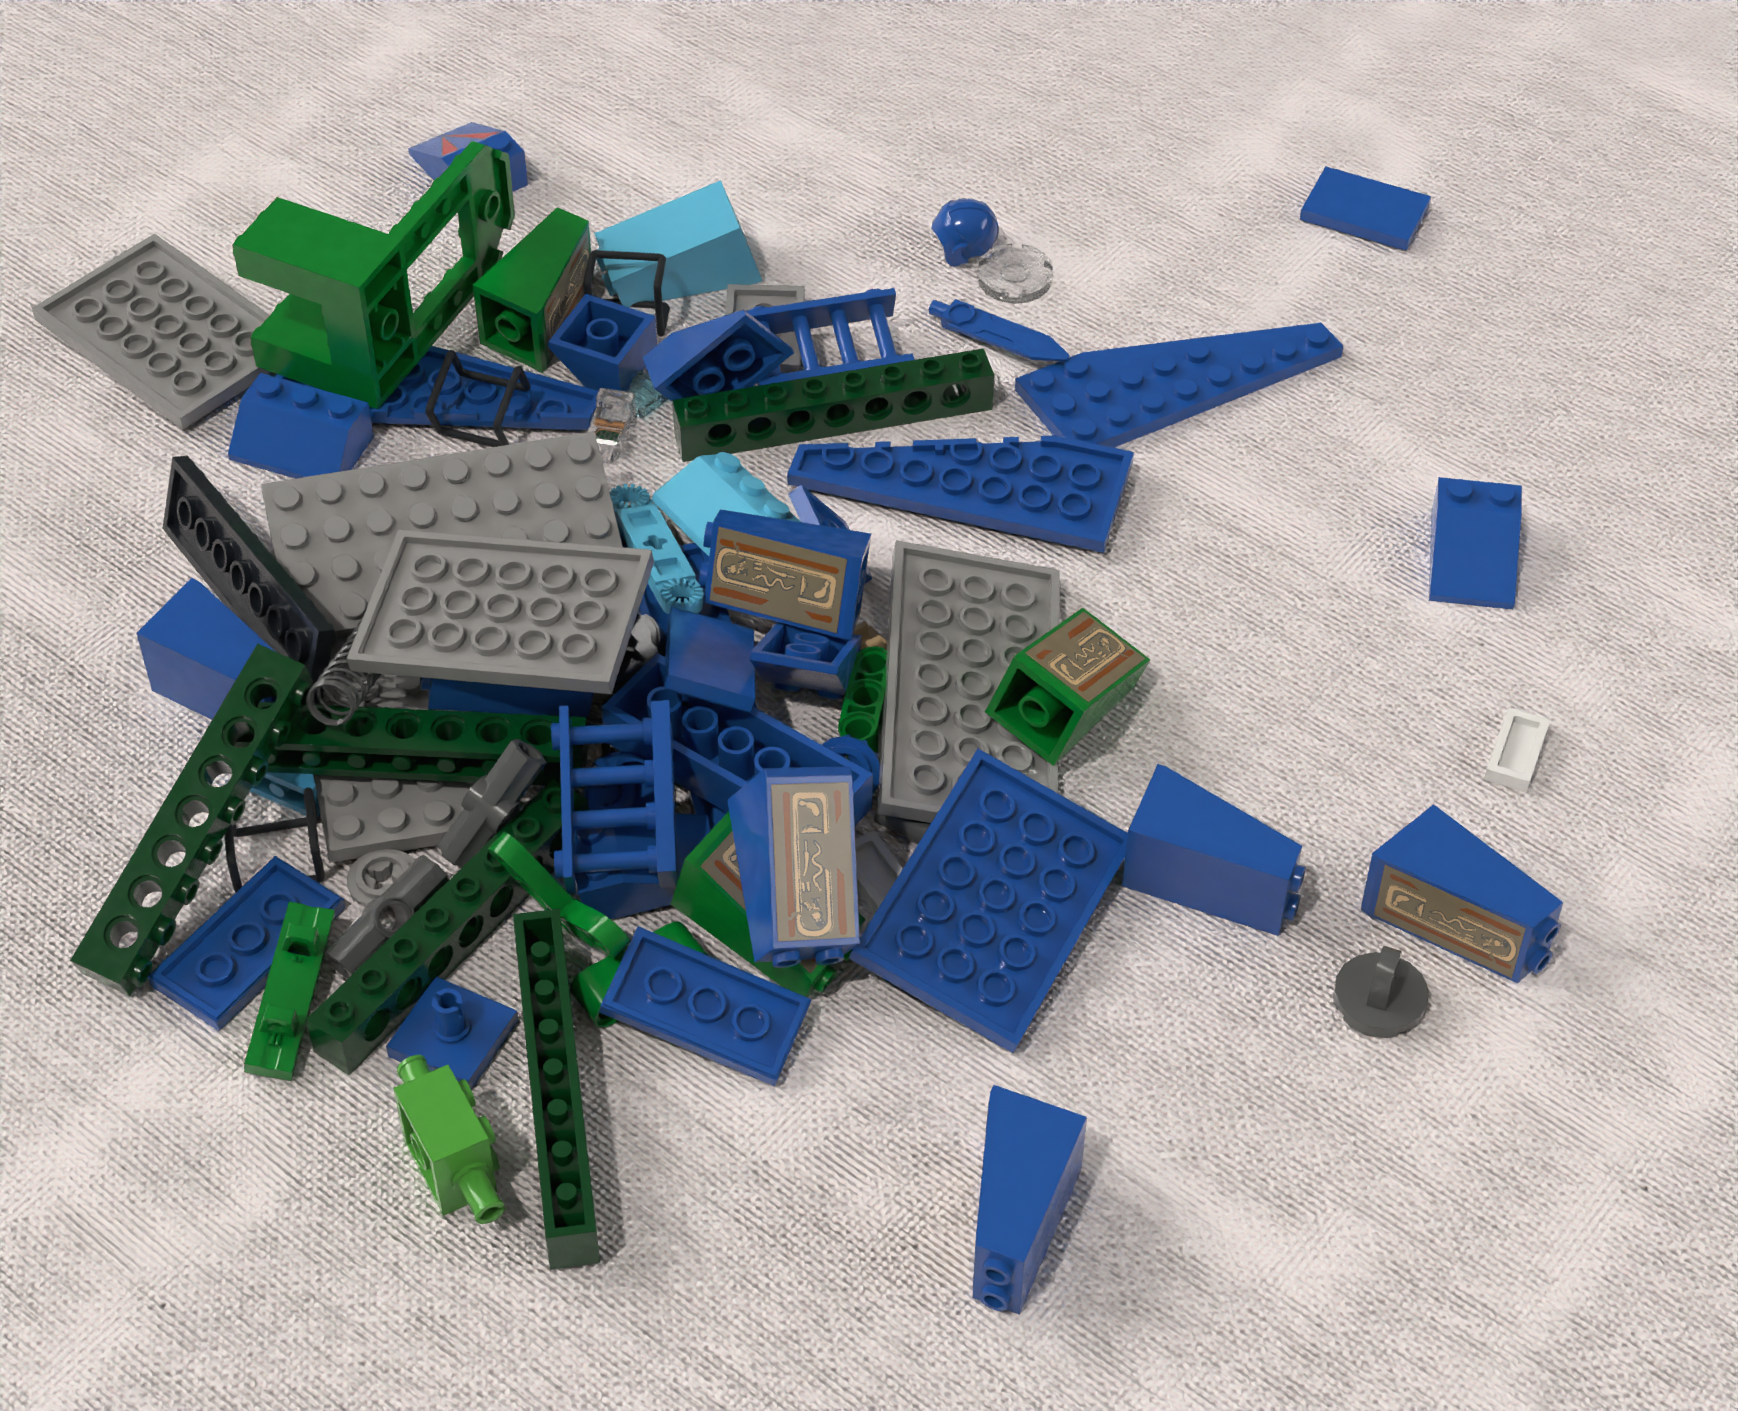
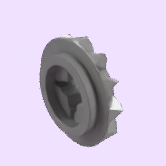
(373, 867)

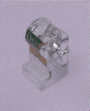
(613, 423)

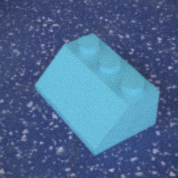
(712, 485)

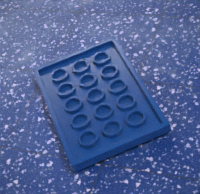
(992, 900)

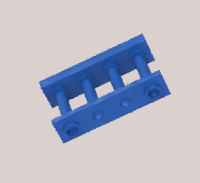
(835, 312)
(656, 815)

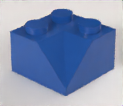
(604, 343)

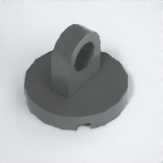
(1381, 993)

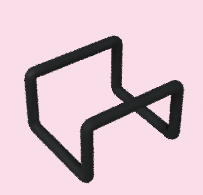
(661, 308)
(512, 384)
(309, 821)

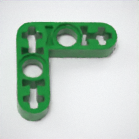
(576, 918)

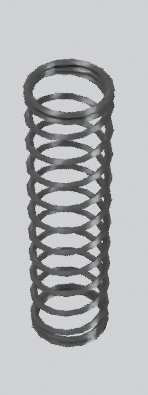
(344, 685)

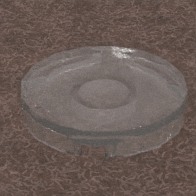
(1015, 273)

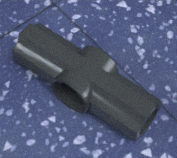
(492, 802)
(405, 899)

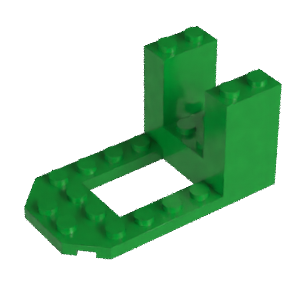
(348, 285)

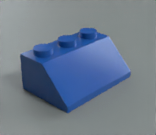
(299, 429)

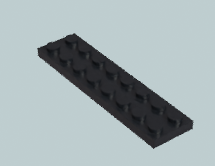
(244, 570)

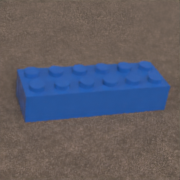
(721, 746)

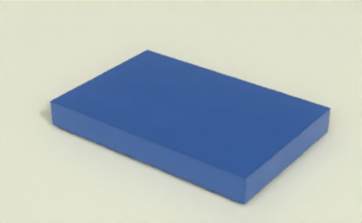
(1365, 208)

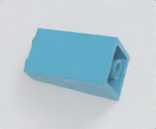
(697, 237)

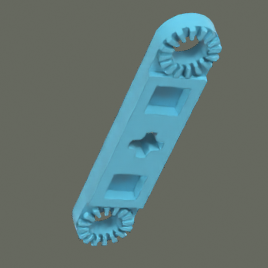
(645, 528)

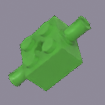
(448, 1139)

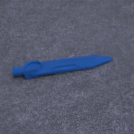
(997, 331)

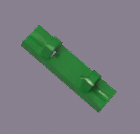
(289, 992)

